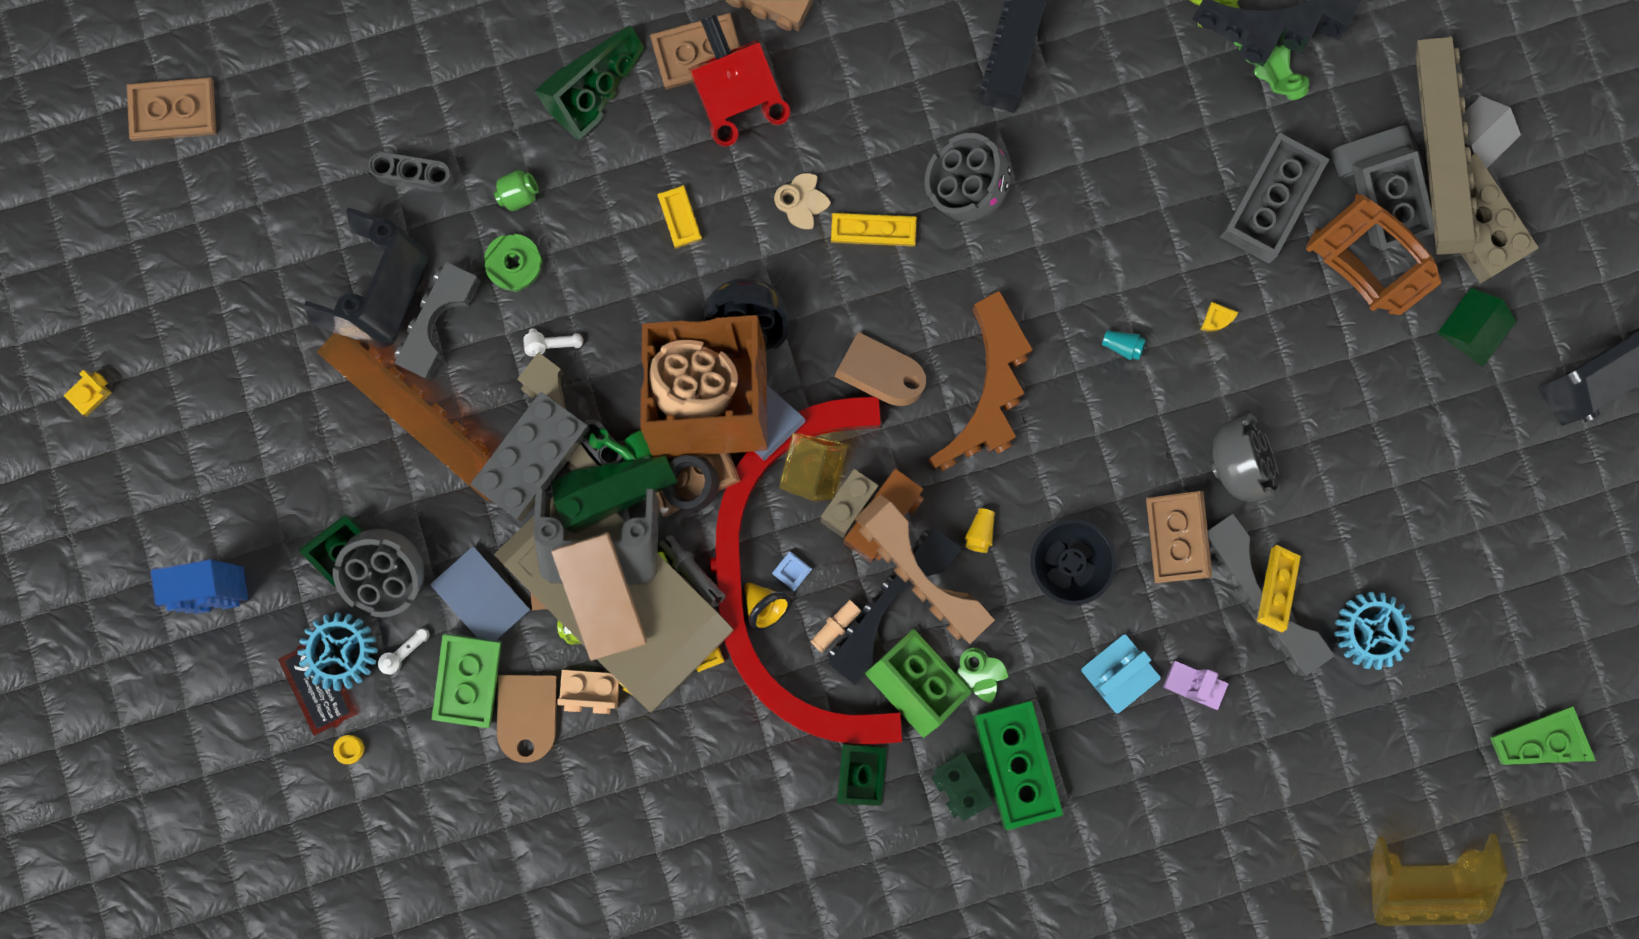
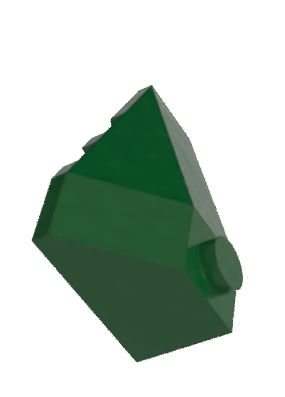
(584, 86)
(604, 490)

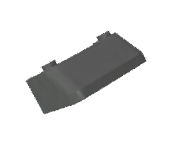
(635, 551)

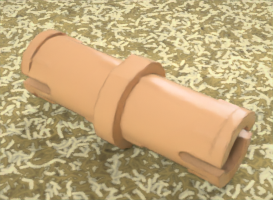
(835, 626)

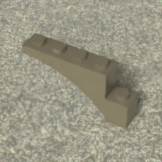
(545, 377)

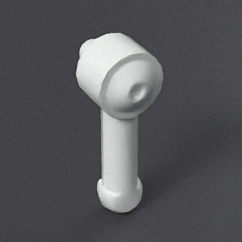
(535, 342)
(391, 662)

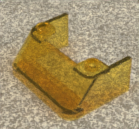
(1436, 893)

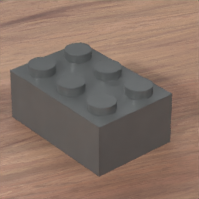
(1399, 187)

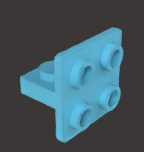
(1120, 673)

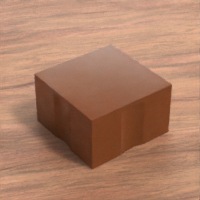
(744, 421)

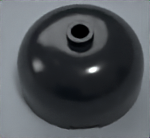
(751, 298)

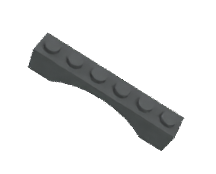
(1230, 546)

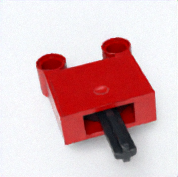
(734, 82)

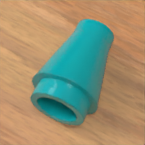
(1125, 344)

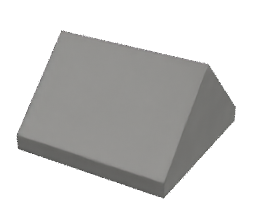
(1489, 129)

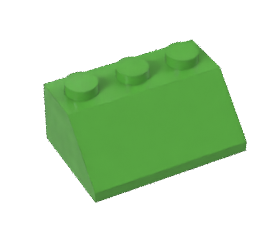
(918, 683)

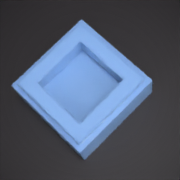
(792, 571)

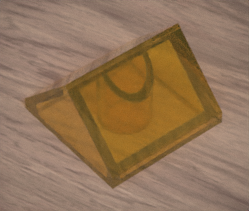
(813, 467)

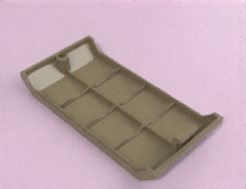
(674, 617)

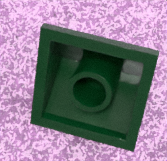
(1478, 325)
(326, 546)
(861, 775)

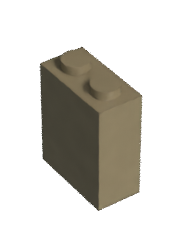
(848, 503)

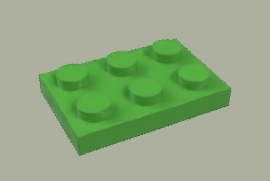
(466, 680)

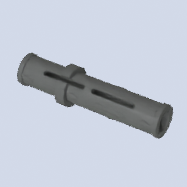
(684, 562)

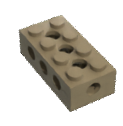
(1498, 223)

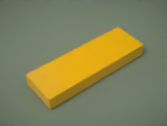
(873, 229)
(1278, 588)

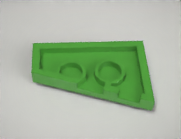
(1544, 740)

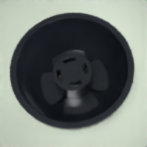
(1089, 559)

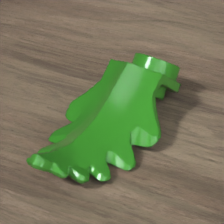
(1279, 75)

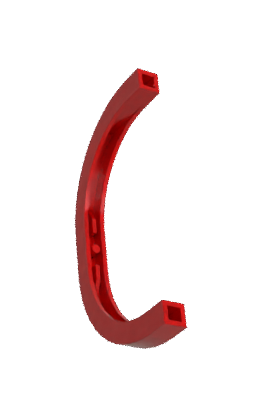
(837, 727)

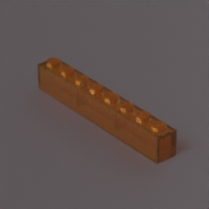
(407, 406)

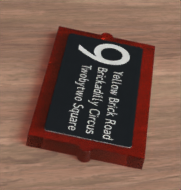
(320, 706)

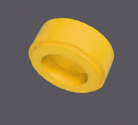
(348, 749)

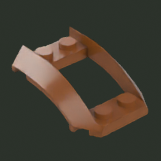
(1350, 225)

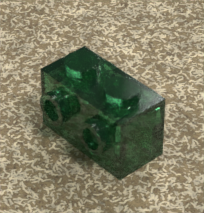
(963, 785)

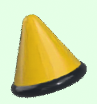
(764, 605)

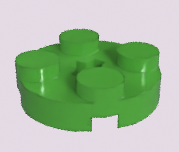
(511, 246)

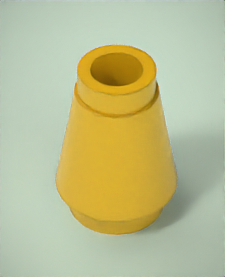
(980, 533)

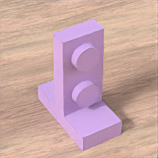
(1196, 684)

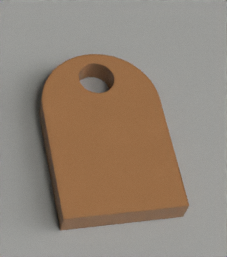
(881, 371)
(526, 712)

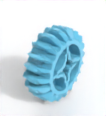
(1381, 621)
(326, 658)

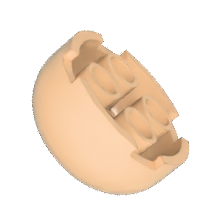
(691, 380)

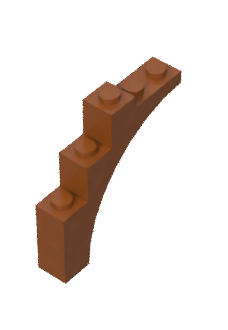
(1003, 346)

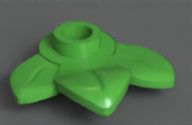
(984, 678)

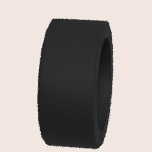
(710, 486)

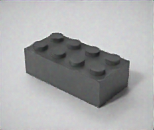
(1274, 198)
(530, 456)

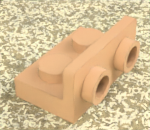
(588, 690)

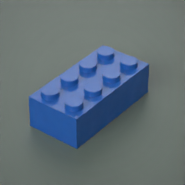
(199, 586)

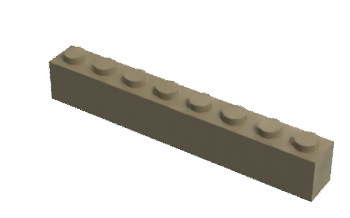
(1445, 146)

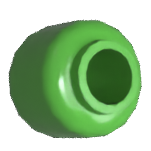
(516, 190)

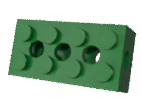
(1036, 772)

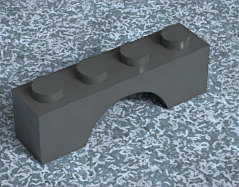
(451, 289)

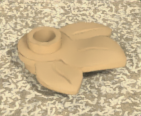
(806, 201)

